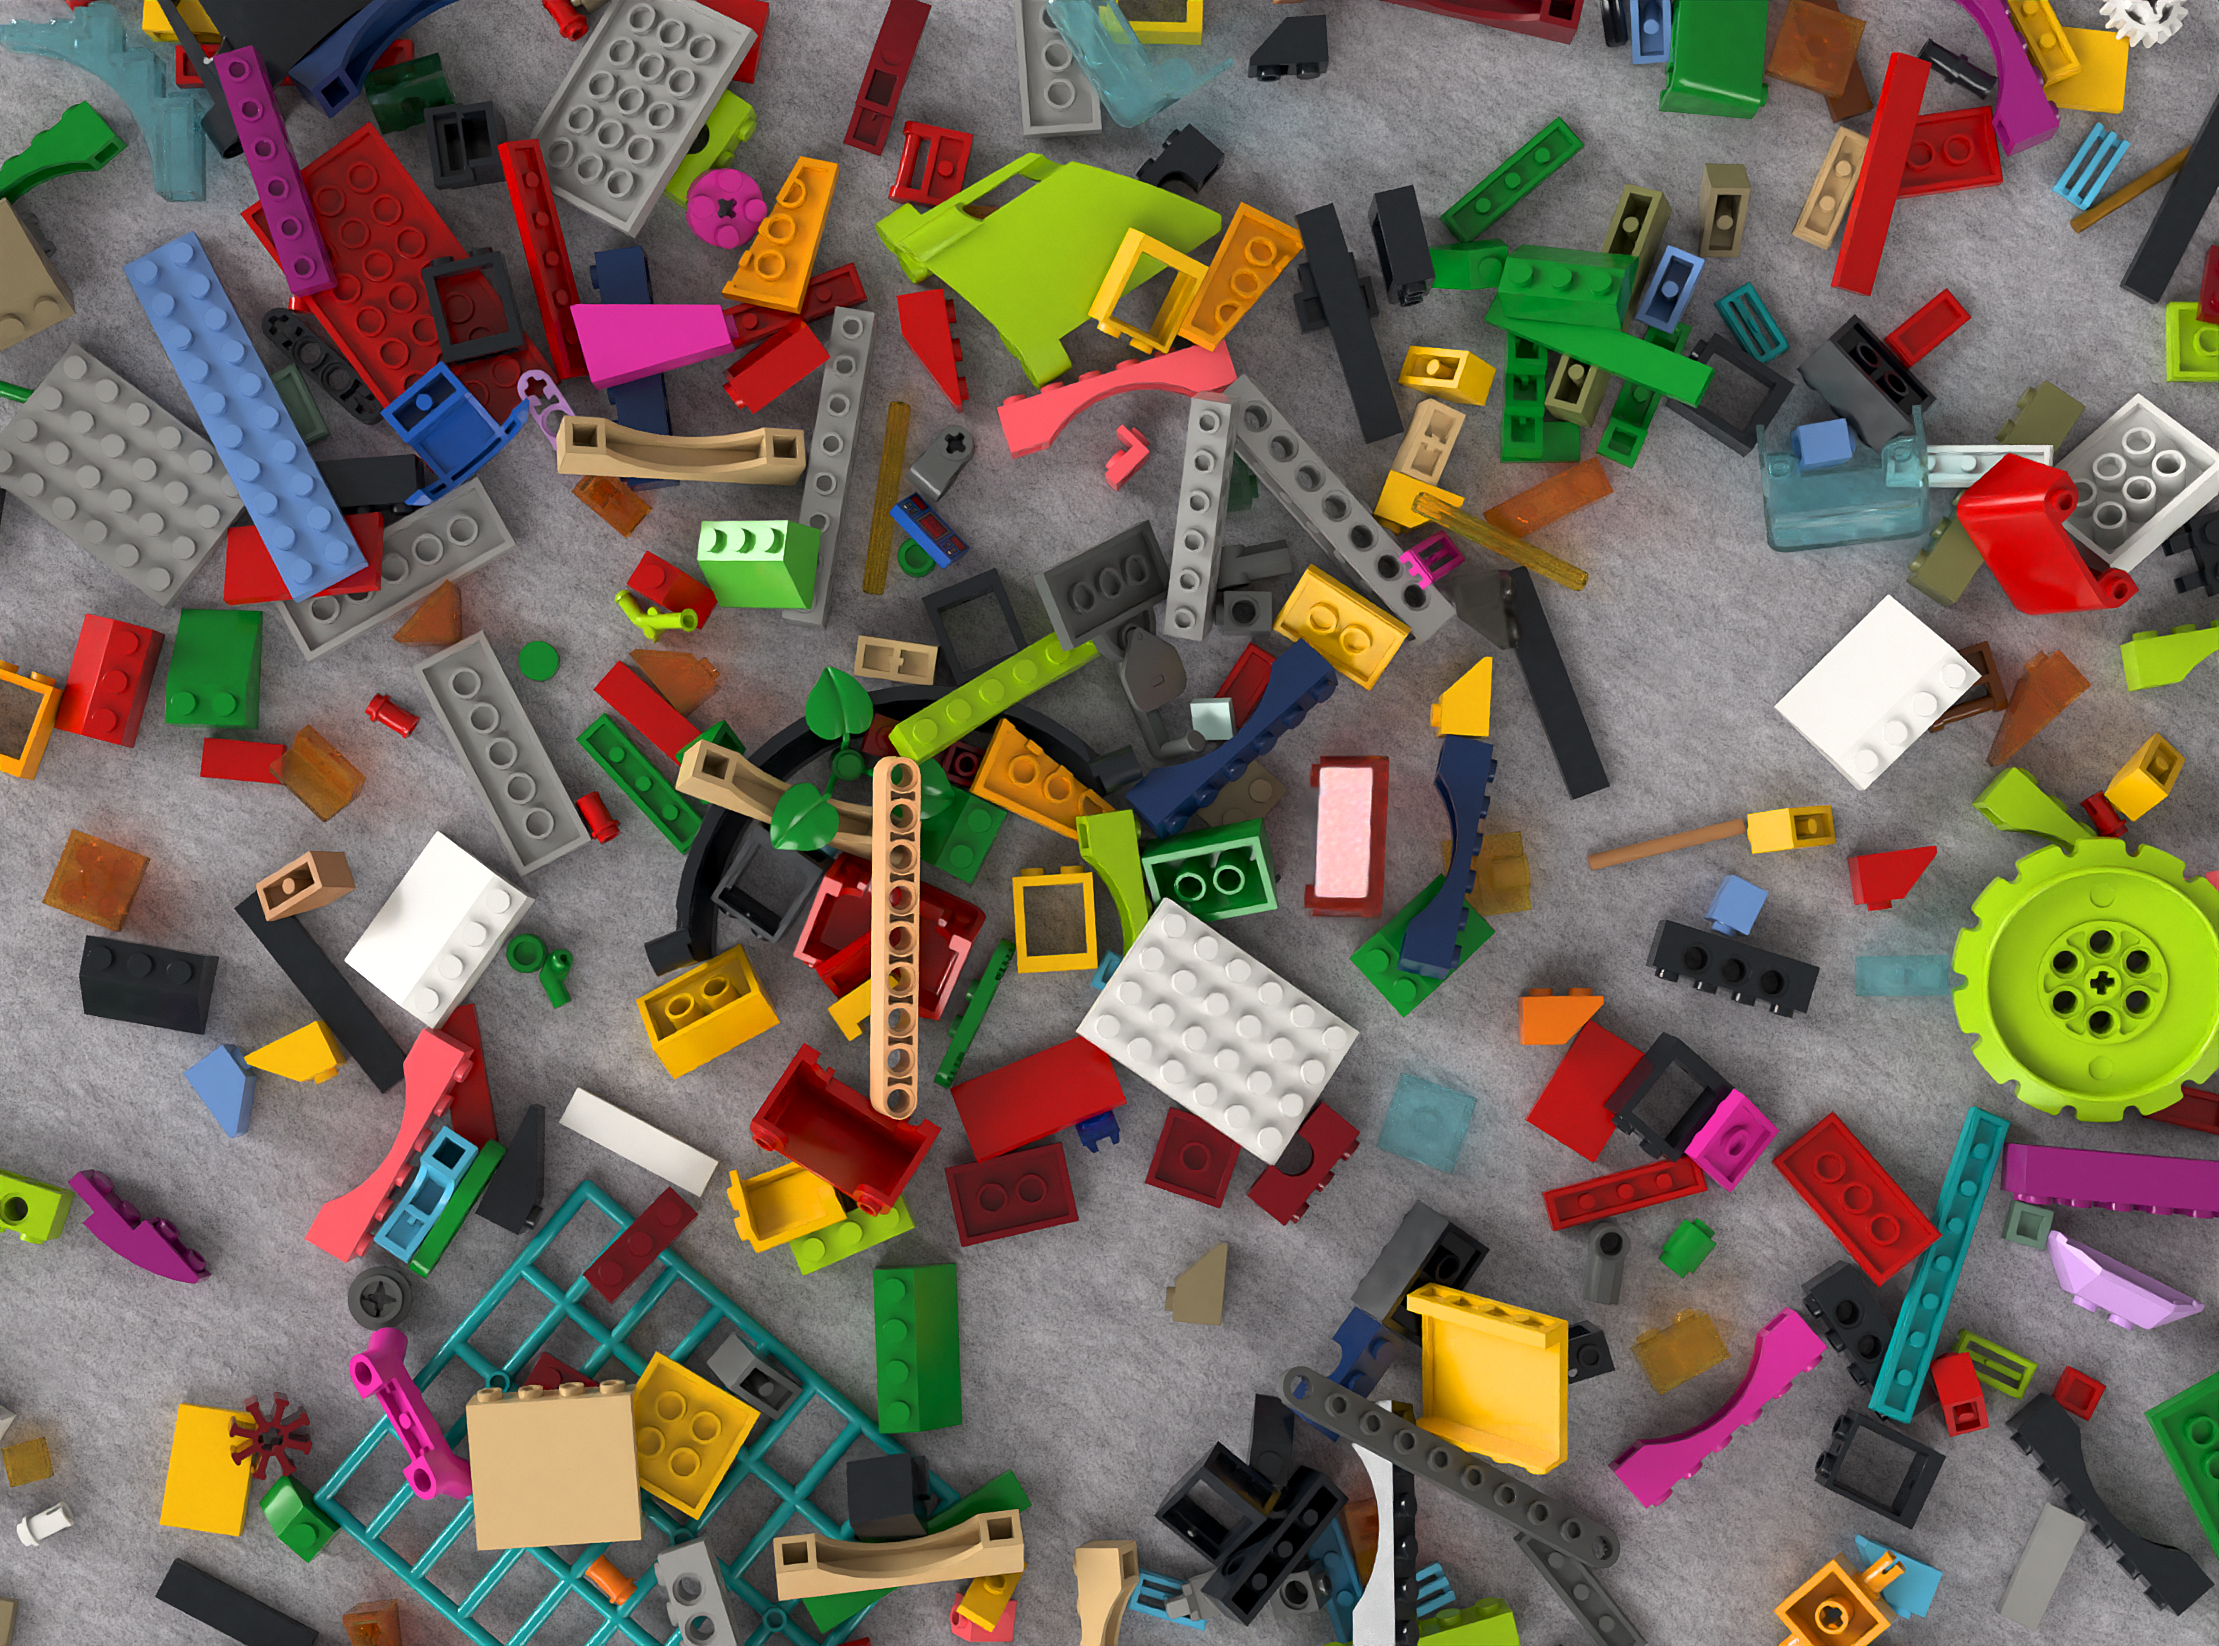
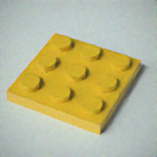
(686, 1433)

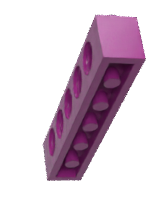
(275, 171)

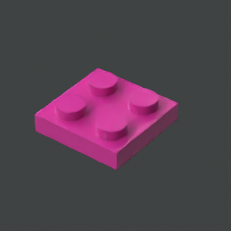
(1731, 1140)

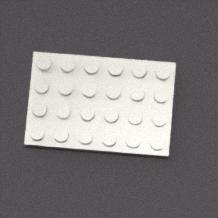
(1218, 1031)

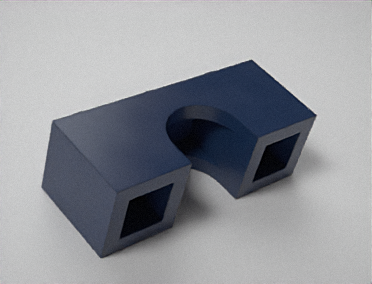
(1366, 1356)

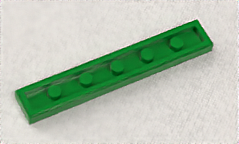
(1614, 353)
(996, 1495)

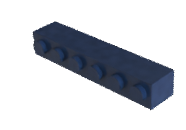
(642, 403)

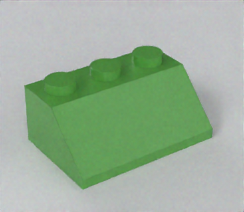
(760, 563)

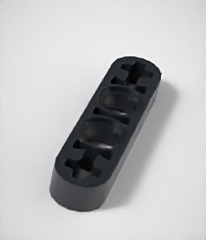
(323, 367)

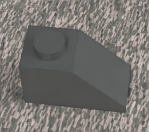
(754, 1376)

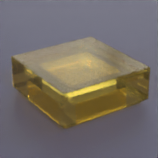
(27, 1462)

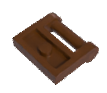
(1981, 659)

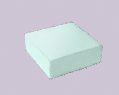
(1214, 718)

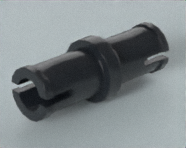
(1957, 69)

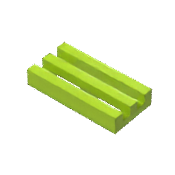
(2023, 1379)

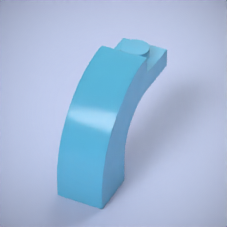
(439, 1176)

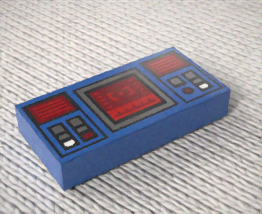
(929, 530)

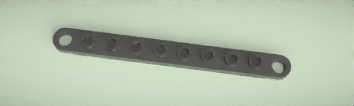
(1448, 1467)

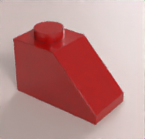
(672, 588)
(1887, 875)
(1959, 1393)

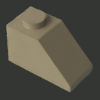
(1722, 209)
(1200, 1288)

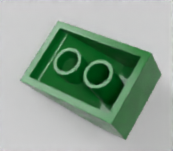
(215, 670)
(1380, 952)

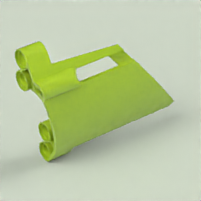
(1044, 252)

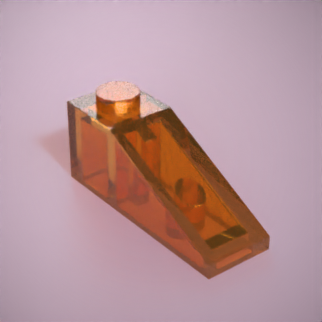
(1552, 500)
(2035, 701)

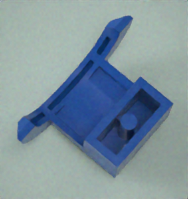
(449, 430)

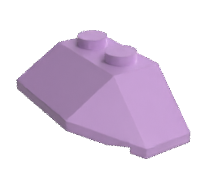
(2115, 1287)

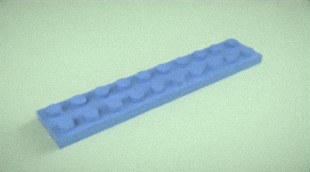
(245, 417)

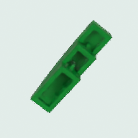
(1523, 398)

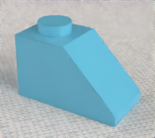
(1909, 1591)

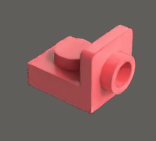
(1125, 465)

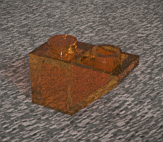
(1363, 1530)

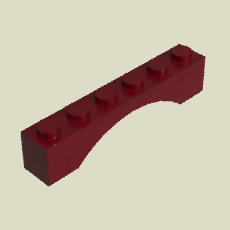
(1538, 18)

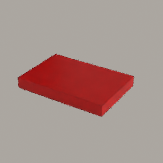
(1952, 153)
(1575, 1095)

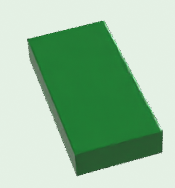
(1560, 444)

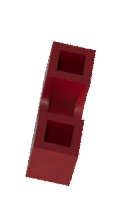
(1284, 1193)
(640, 1245)

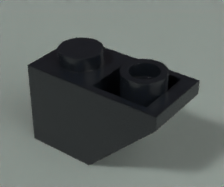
(1293, 48)

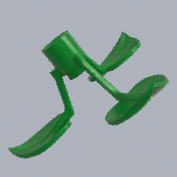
(834, 709)

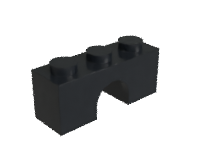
(1186, 159)

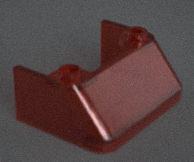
(1349, 837)

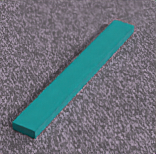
(1939, 1266)

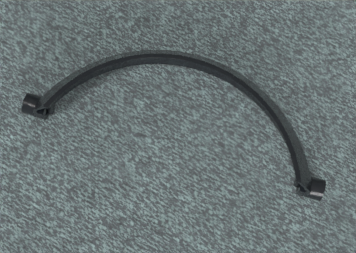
(798, 746)

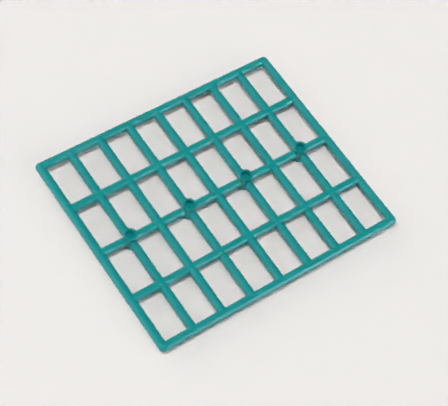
(612, 1342)

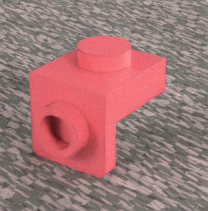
(973, 1632)

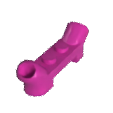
(383, 1373)

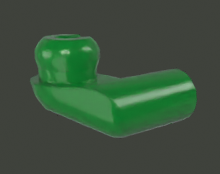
(554, 974)

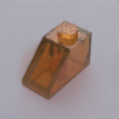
(679, 677)

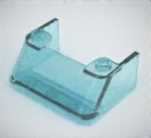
(1119, 63)
(1847, 502)

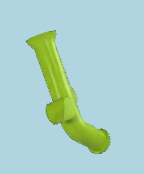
(655, 622)

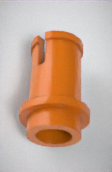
(611, 1580)

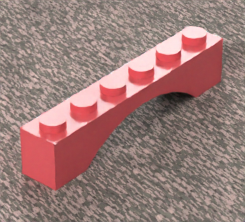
(1036, 421)
(430, 1074)

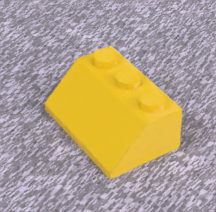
(707, 1011)

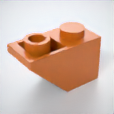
(1552, 1018)

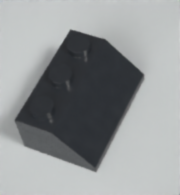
(1865, 384)
(146, 983)
(1420, 1252)

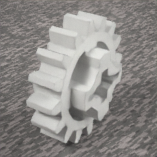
(2141, 19)

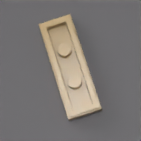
(1832, 189)

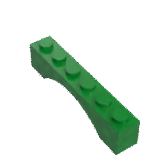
(73, 145)

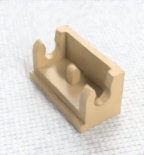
(1428, 441)
(896, 660)

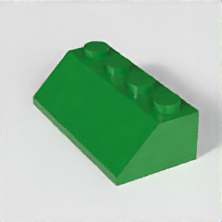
(917, 1347)

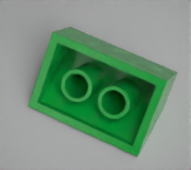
(1567, 286)
(1214, 870)

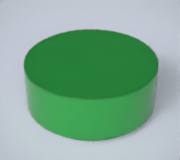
(914, 559)
(539, 661)
(526, 953)

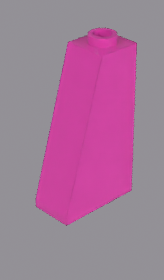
(648, 339)

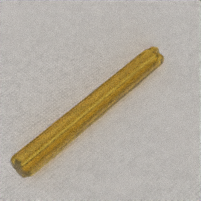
(886, 498)
(1500, 541)

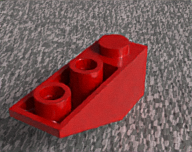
(927, 334)

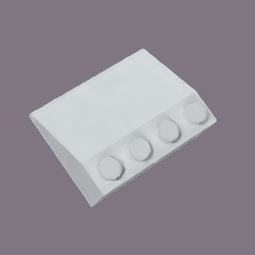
(2136, 485)
(1877, 692)
(439, 931)

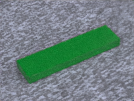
(1512, 181)
(642, 781)

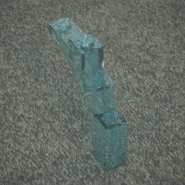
(99, 46)

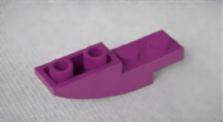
(146, 1243)

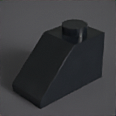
(1271, 1439)

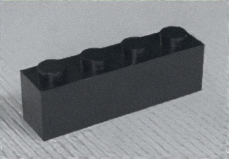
(374, 483)

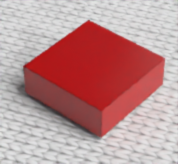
(2078, 1393)

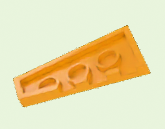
(785, 250)
(1242, 270)
(1032, 784)

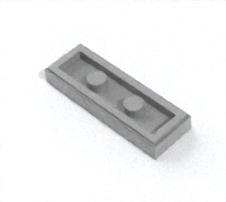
(2041, 1566)

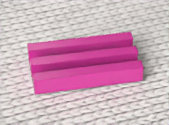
(1421, 566)

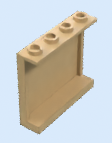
(555, 1466)

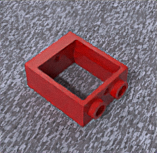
(774, 366)

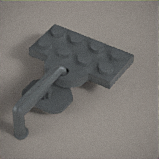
(1110, 599)

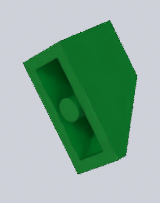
(1469, 264)
(297, 1518)

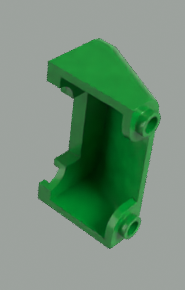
(1716, 58)

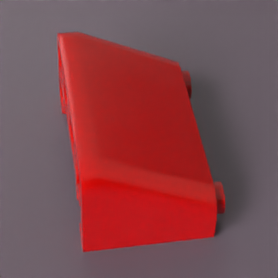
(2018, 530)
(845, 913)
(841, 1134)

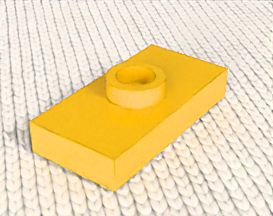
(988, 1598)

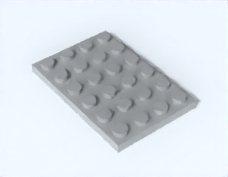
(637, 105)
(119, 476)

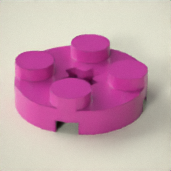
(702, 207)

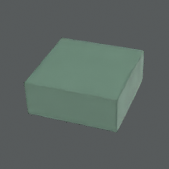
(2027, 1224)

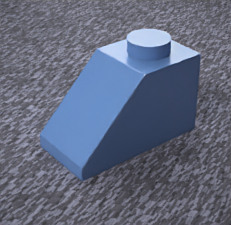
(1651, 30)
(1671, 289)
(226, 1087)

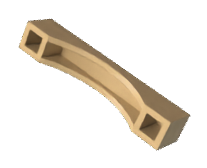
(611, 449)
(738, 785)
(826, 1566)
(1106, 1579)

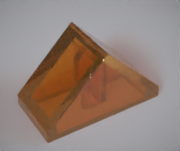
(612, 502)
(436, 621)
(374, 1623)

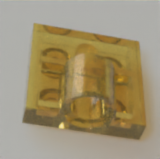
(1501, 874)

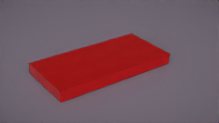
(255, 578)
(1037, 1097)
(1856, 1199)

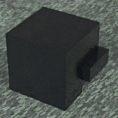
(465, 144)
(888, 1497)

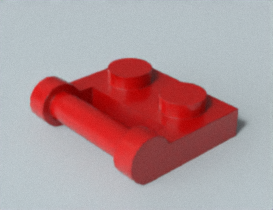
(944, 167)

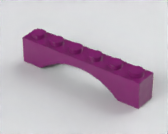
(2022, 110)

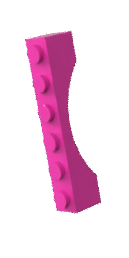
(1779, 1354)

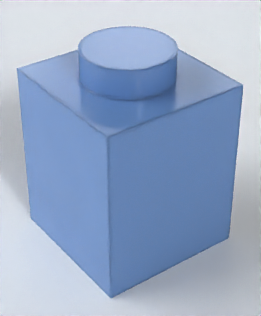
(1823, 444)
(1735, 907)

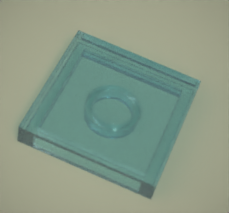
(1426, 1123)

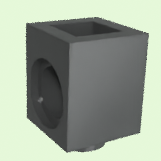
(1260, 603)
(1290, 1601)

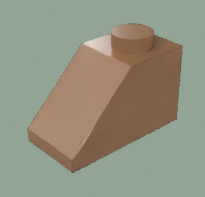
(305, 884)

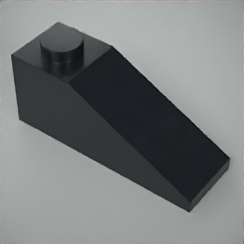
(519, 1180)

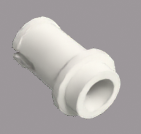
(48, 1522)

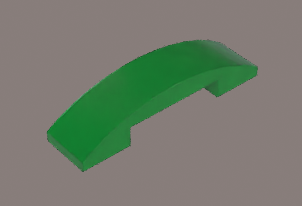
(1636, 406)

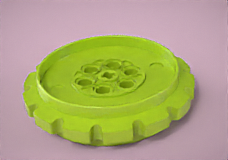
(2057, 908)

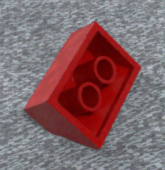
(109, 680)

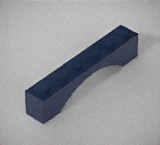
(339, 66)
(1461, 781)
(1176, 792)

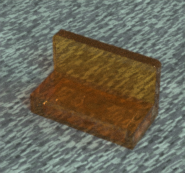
(318, 774)

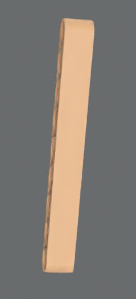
(904, 955)

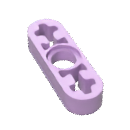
(549, 391)

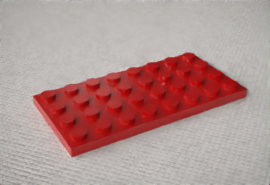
(380, 315)

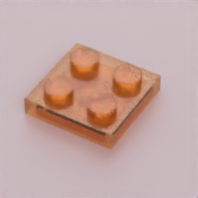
(1815, 48)
(96, 880)

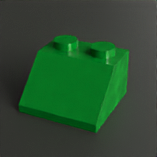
(961, 835)

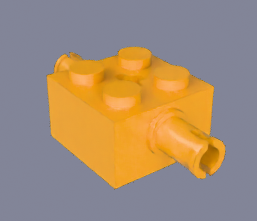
(1853, 1592)

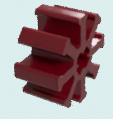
(277, 1445)

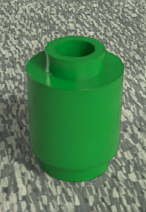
(1687, 1247)

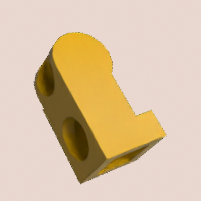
(855, 1007)

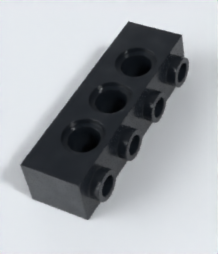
(1794, 977)
(1824, 1295)
(1275, 1548)

